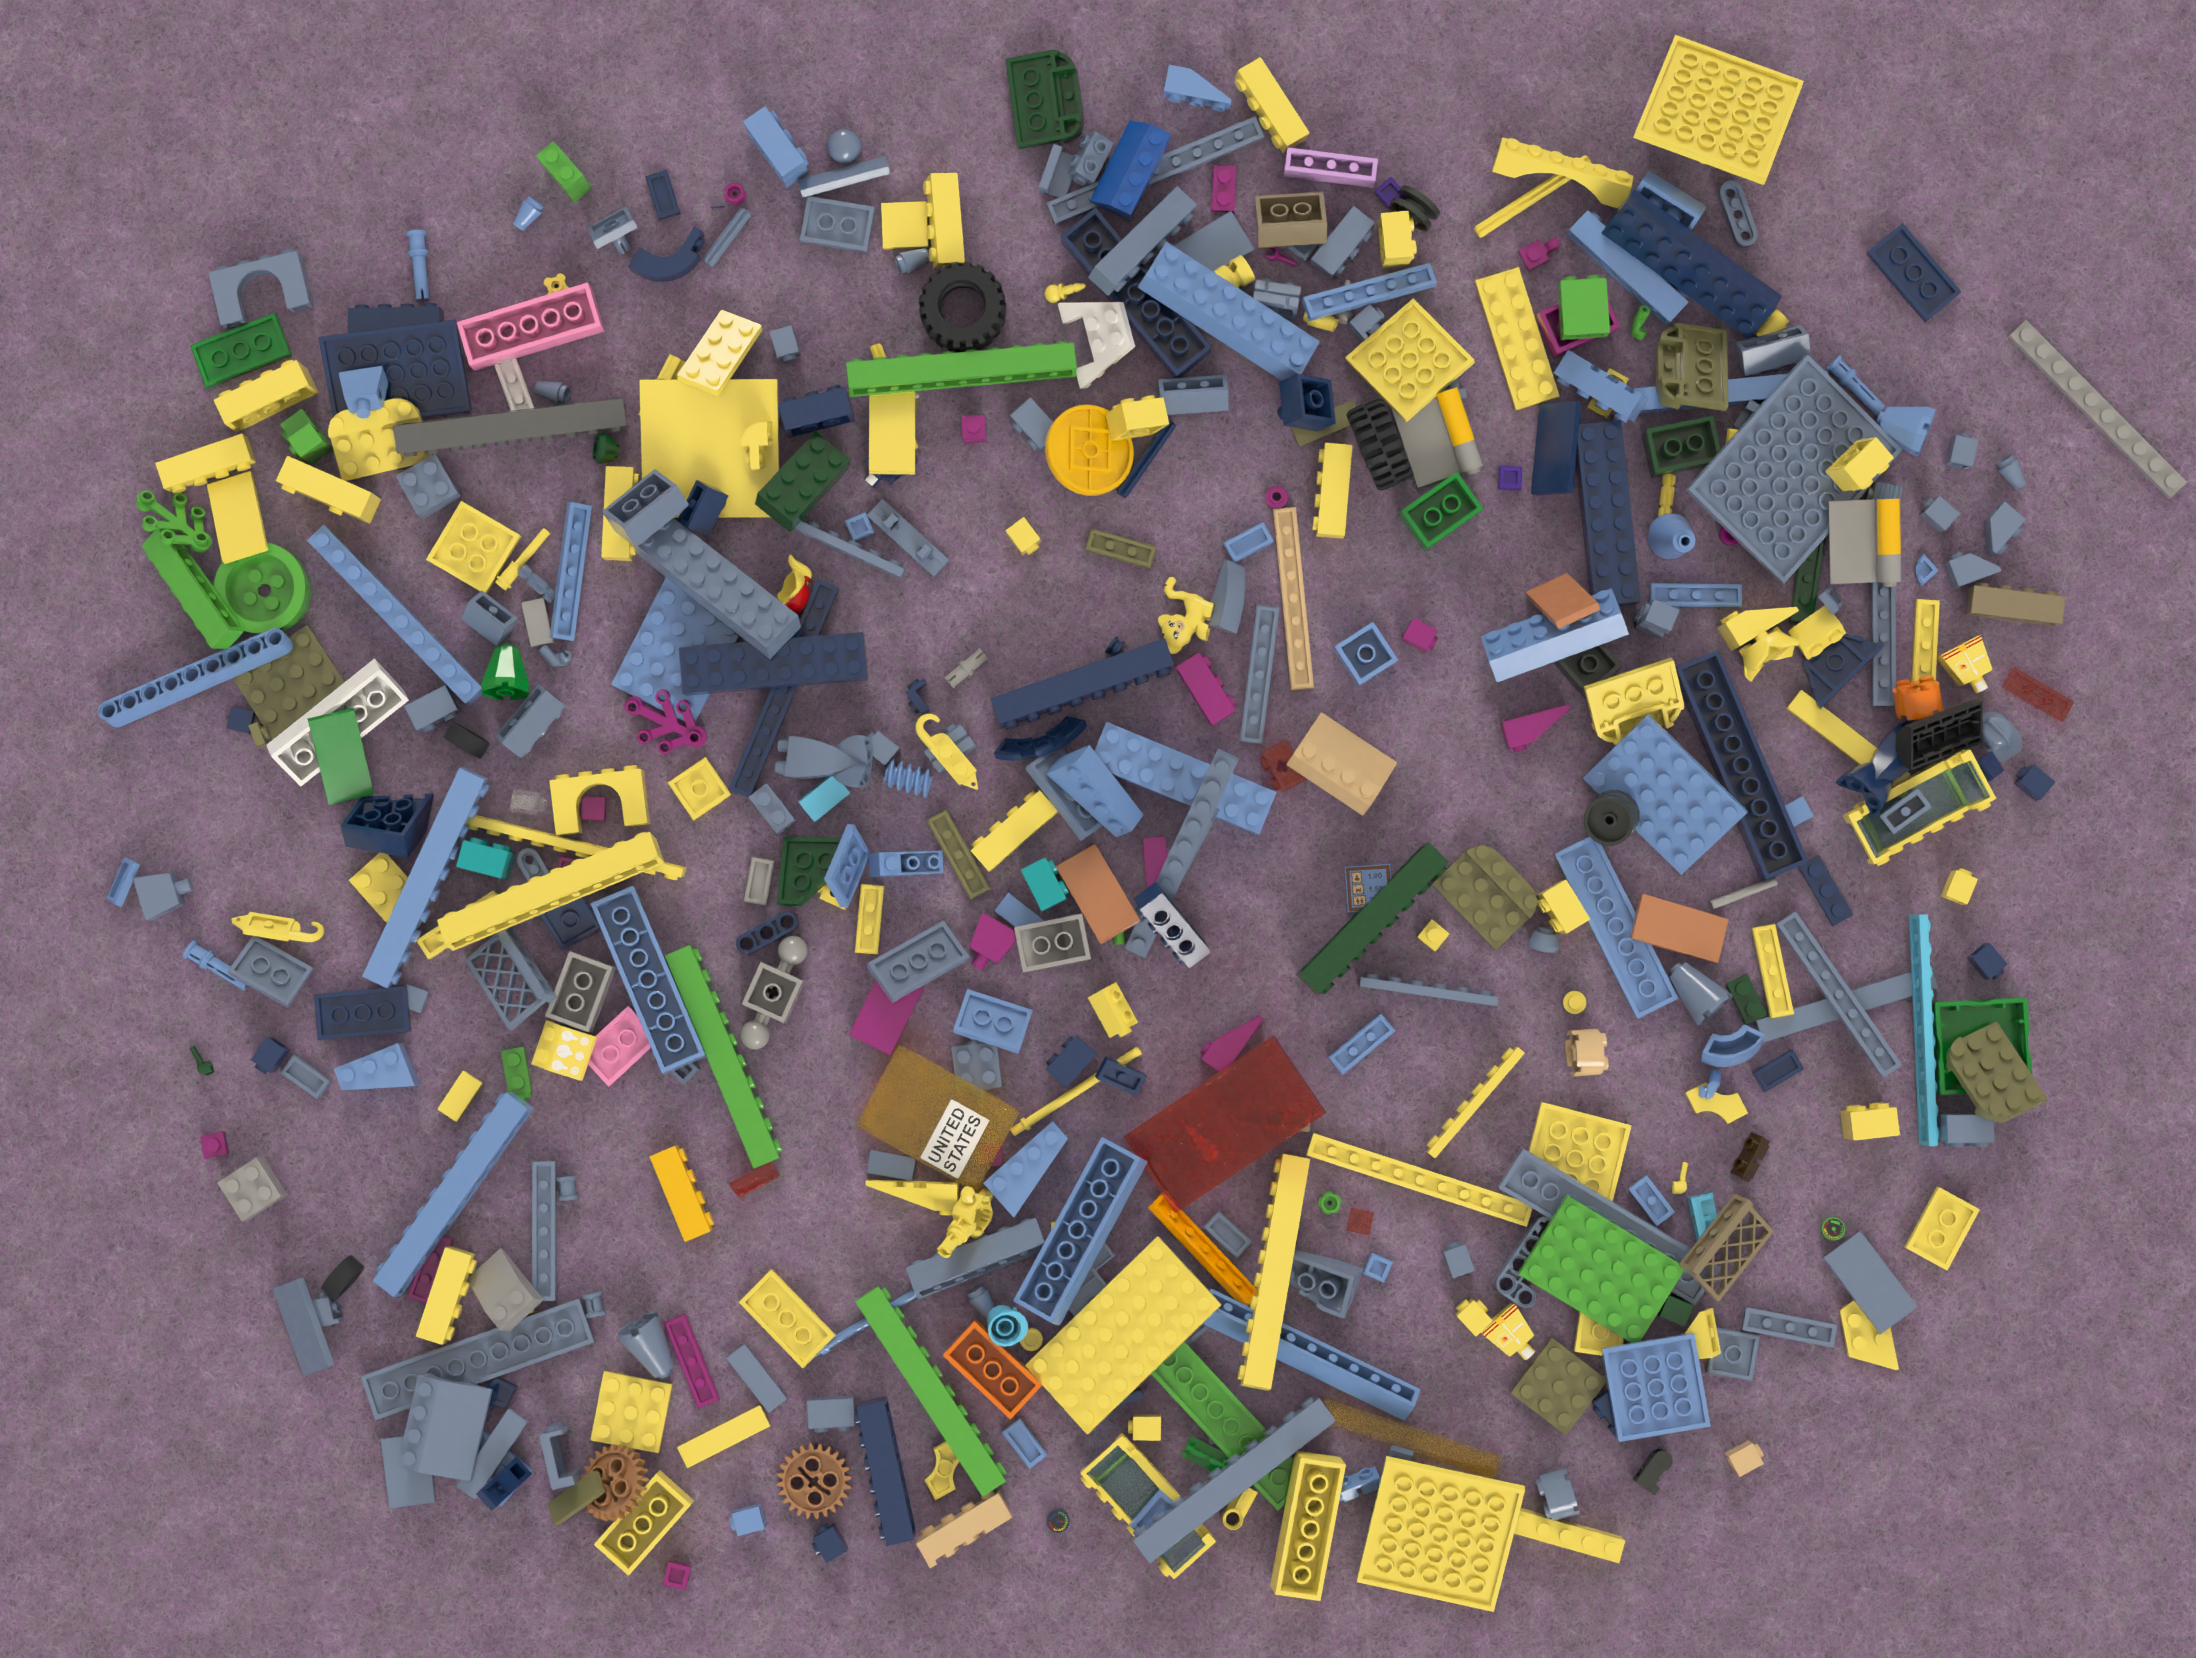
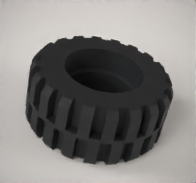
(957, 277)
(1380, 444)

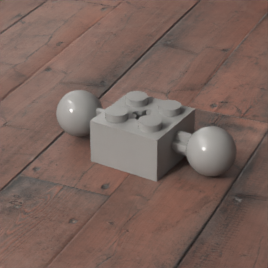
(755, 1033)

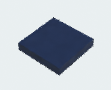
(571, 922)

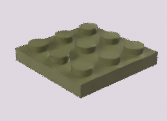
(1558, 1386)

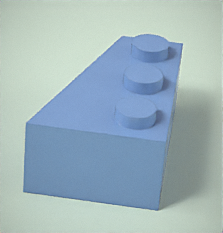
(379, 1070)

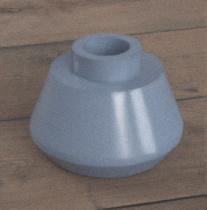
(1544, 940)

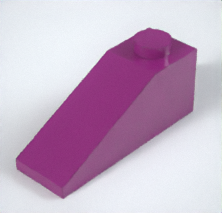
(1526, 729)
(1228, 1046)

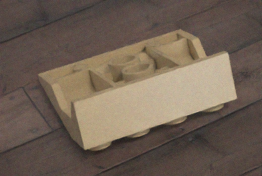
(1342, 764)

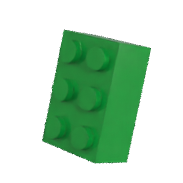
(1440, 511)

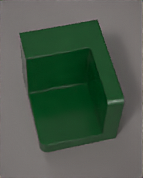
(1676, 1310)

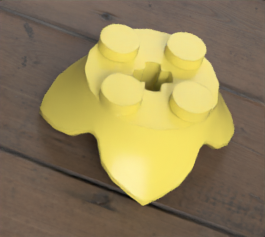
(1768, 647)

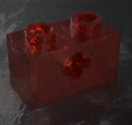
(1270, 759)

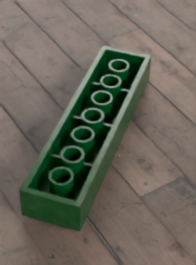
(1368, 923)

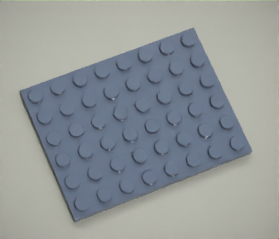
(1772, 473)

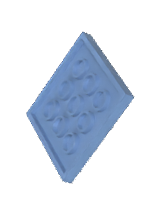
(1655, 1387)

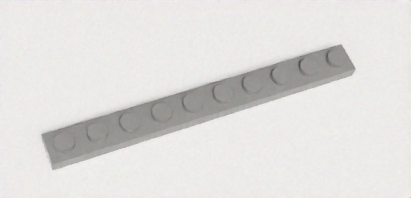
(2097, 409)

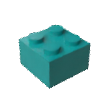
(481, 858)
(1044, 884)

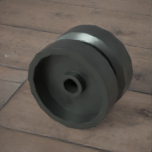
(1602, 827)

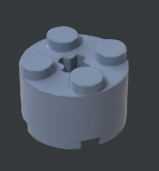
(1558, 1494)

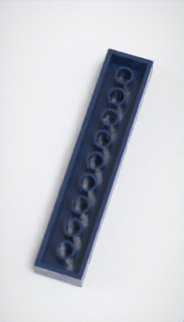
(1740, 765)

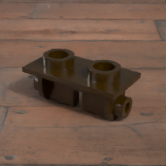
(1754, 1147)

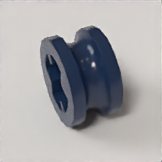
(1115, 647)

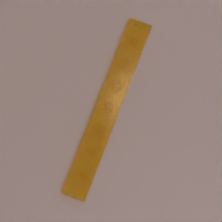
(1413, 1438)

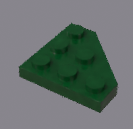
(804, 868)

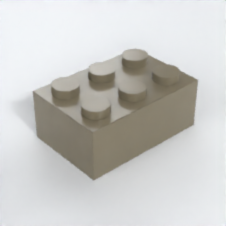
(1290, 219)

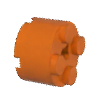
(1917, 698)

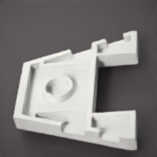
(1107, 334)

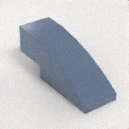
(1228, 597)

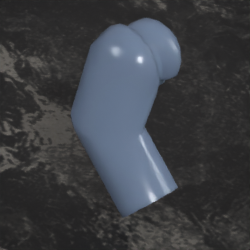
(556, 659)

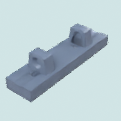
(908, 538)

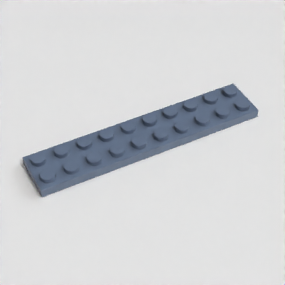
(1546, 1186)
(482, 1356)

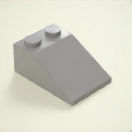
(1053, 943)
(504, 1291)

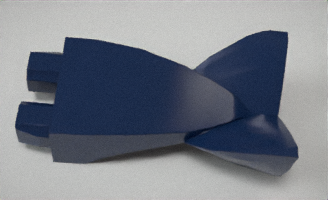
(1877, 776)

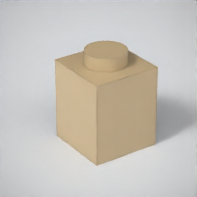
(1744, 1458)

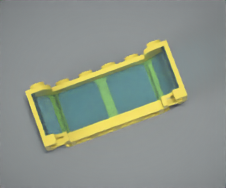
(1949, 787)
(1128, 1484)

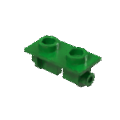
(1204, 1454)

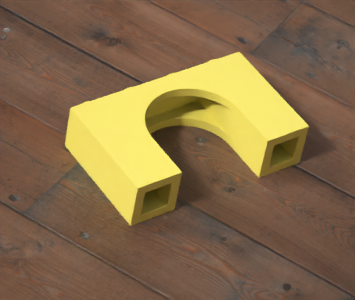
(567, 794)

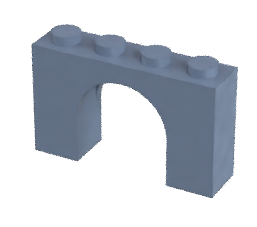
(230, 282)

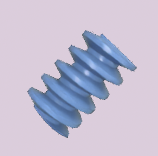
(908, 778)

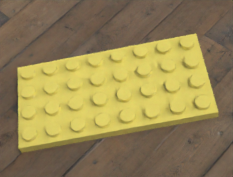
(1123, 1335)

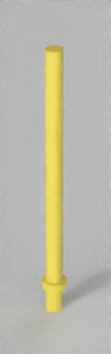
(1066, 1097)

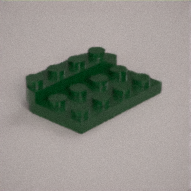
(1045, 98)

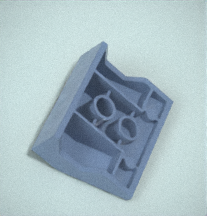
(444, 1427)

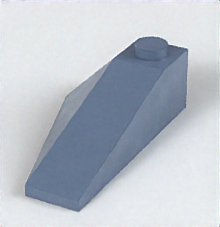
(1325, 1281)

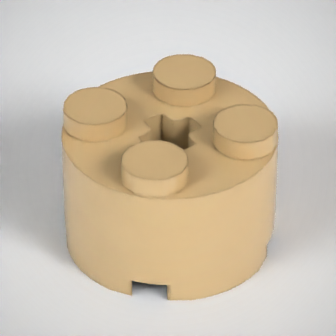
(1586, 1052)

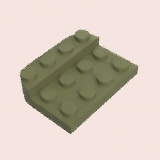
(1692, 367)
(1488, 894)
(1993, 1075)

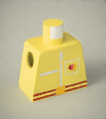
(1967, 664)
(1510, 1332)

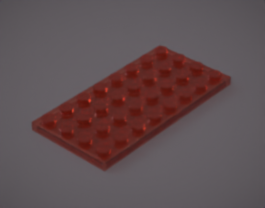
(1225, 1124)

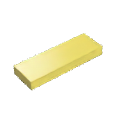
(869, 919)

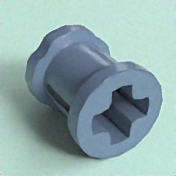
(567, 1188)
(593, 1304)

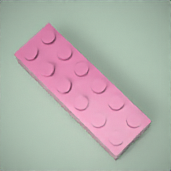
(530, 326)

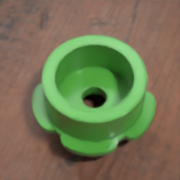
(1323, 1203)

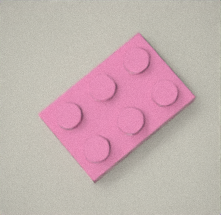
(619, 1046)

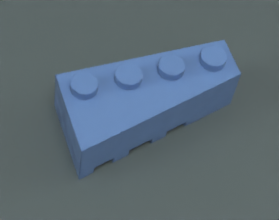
(1601, 386)
(1096, 790)
(1022, 1172)

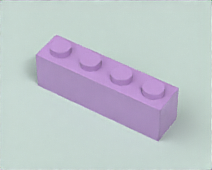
(1330, 167)

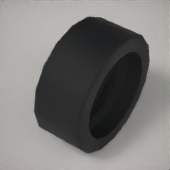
(466, 740)
(342, 1277)

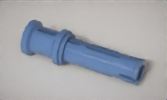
(418, 253)
(1848, 377)
(207, 960)

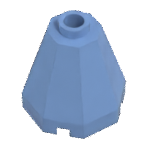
(1907, 426)

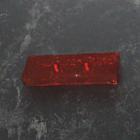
(2037, 694)

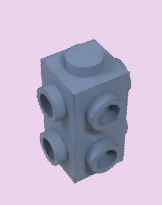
(1090, 158)

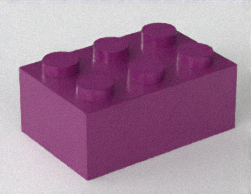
(1550, 327)

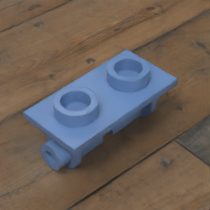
(1366, 1479)

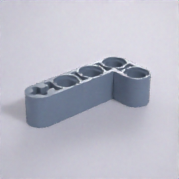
(1507, 1269)

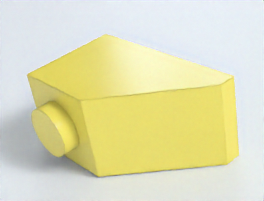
(1705, 1334)

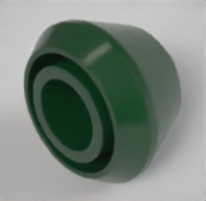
(605, 449)

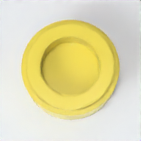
(1032, 1340)

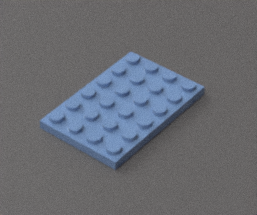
(654, 656)
(1677, 797)

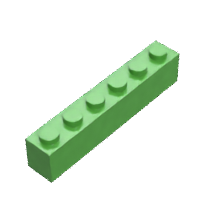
(193, 591)

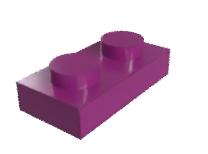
(1223, 188)

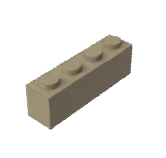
(2015, 605)

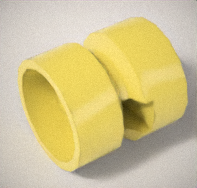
(1237, 272)

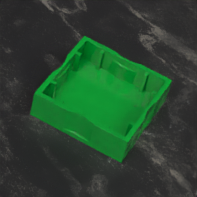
(1962, 1018)

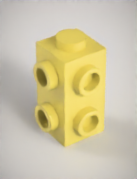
(1113, 1010)

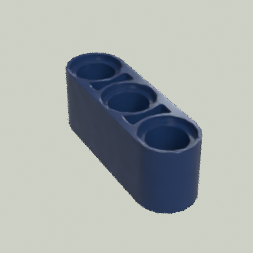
(756, 932)

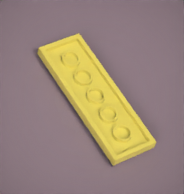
(1517, 338)

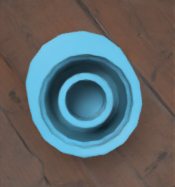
(1006, 1325)

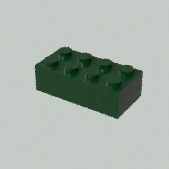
(802, 481)

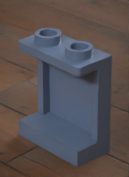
(553, 1457)

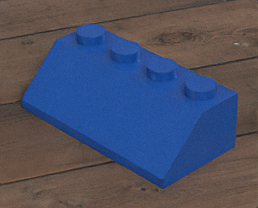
(1131, 169)

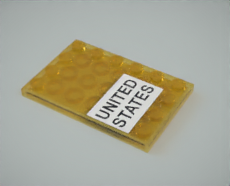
(937, 1118)

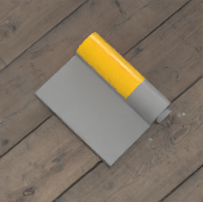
(1439, 439)
(1865, 541)

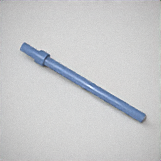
(860, 1325)

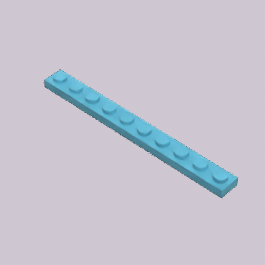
(1923, 1029)

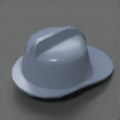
(2000, 736)

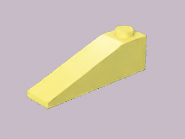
(929, 1194)

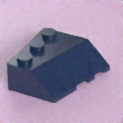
(387, 824)

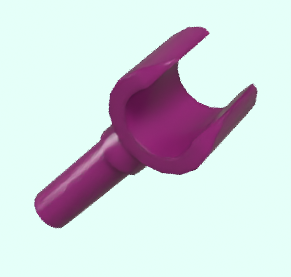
(1277, 256)

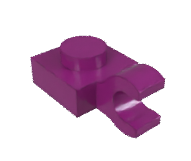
(1536, 254)

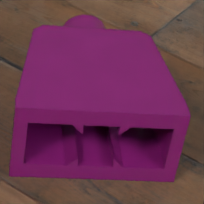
(991, 941)

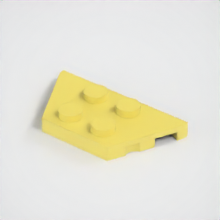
(1864, 1341)

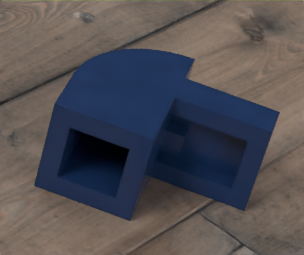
(503, 1484)

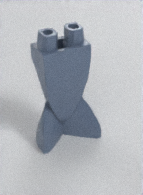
(809, 759)

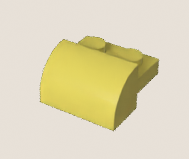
(756, 437)

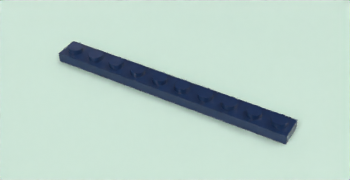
(780, 698)

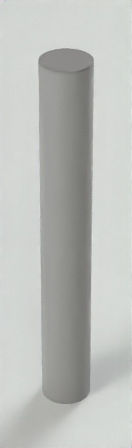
(1742, 893)

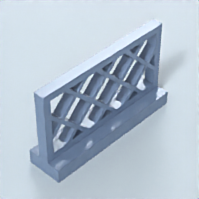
(527, 969)

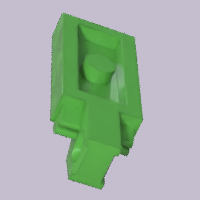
(517, 1072)

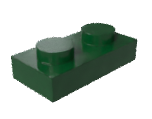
(1746, 999)

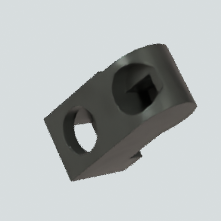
(1652, 1469)

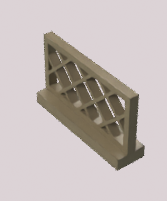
(1717, 1237)

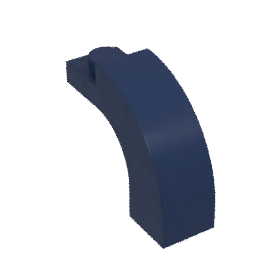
(670, 267)

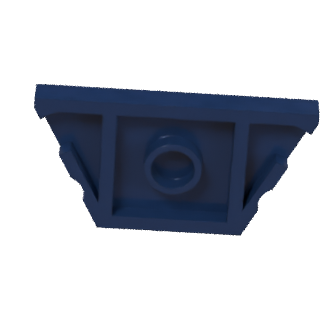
(1838, 665)

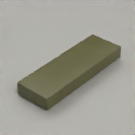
(1305, 436)
(1120, 548)
(576, 1498)

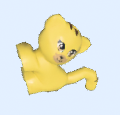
(1179, 629)

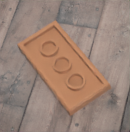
(1563, 600)
(1098, 894)
(1679, 928)

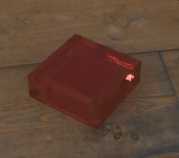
(1360, 1221)

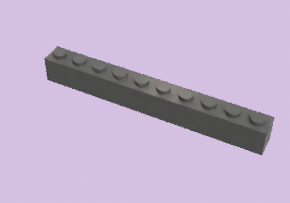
(510, 425)

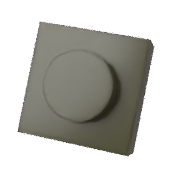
(260, 734)

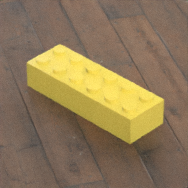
(1307, 1525)

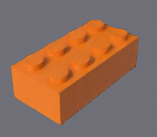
(992, 1369)

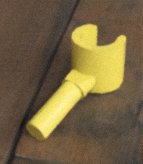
(1680, 1186)

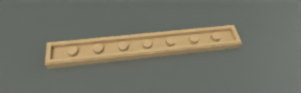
(1293, 598)

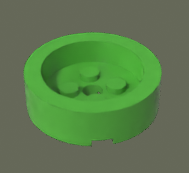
(290, 590)

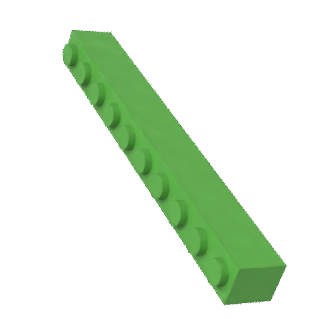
(961, 369)
(723, 1055)
(930, 1390)

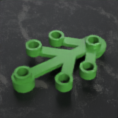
(197, 538)

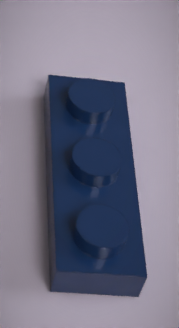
(1825, 890)

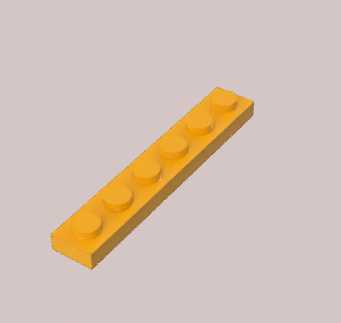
(1204, 1251)

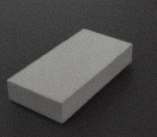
(537, 622)
(759, 881)

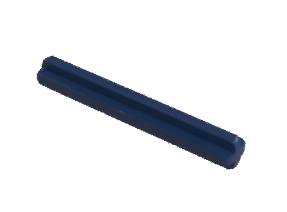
(1145, 460)

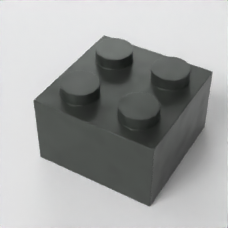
(1588, 667)

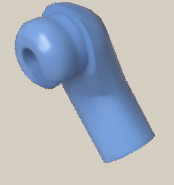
(1713, 1084)

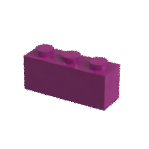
(1206, 688)

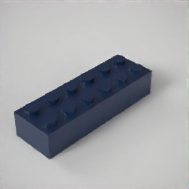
(886, 1471)

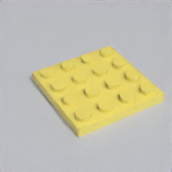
(1409, 360)
(1581, 1146)

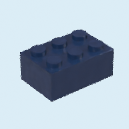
(816, 411)

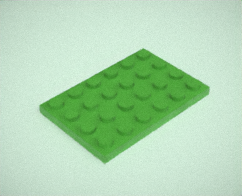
(1601, 1270)

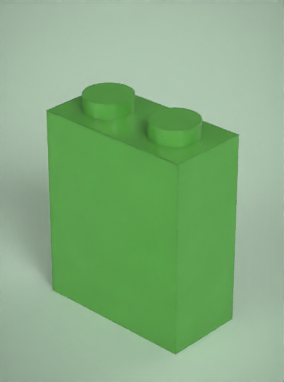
(563, 172)
(1583, 307)

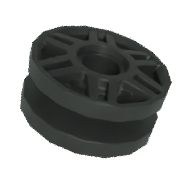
(1418, 206)

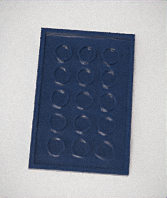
(418, 360)

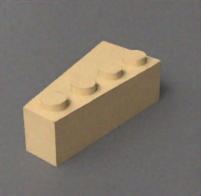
(963, 1527)

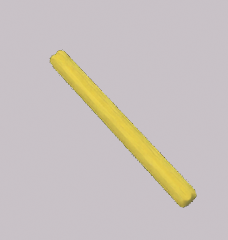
(1522, 203)

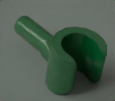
(203, 1067)

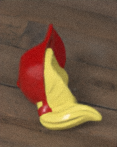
(795, 589)

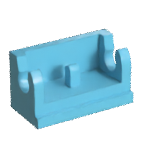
(823, 797)
(1702, 1212)

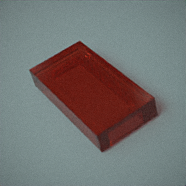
(754, 1179)

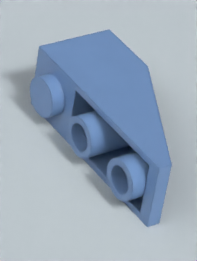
(1189, 86)
(905, 863)

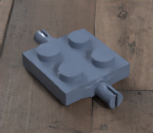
(978, 1064)

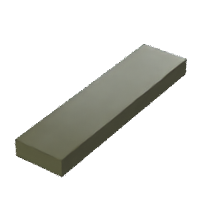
(958, 854)

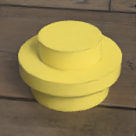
(1574, 1002)

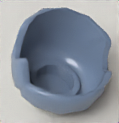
(843, 146)

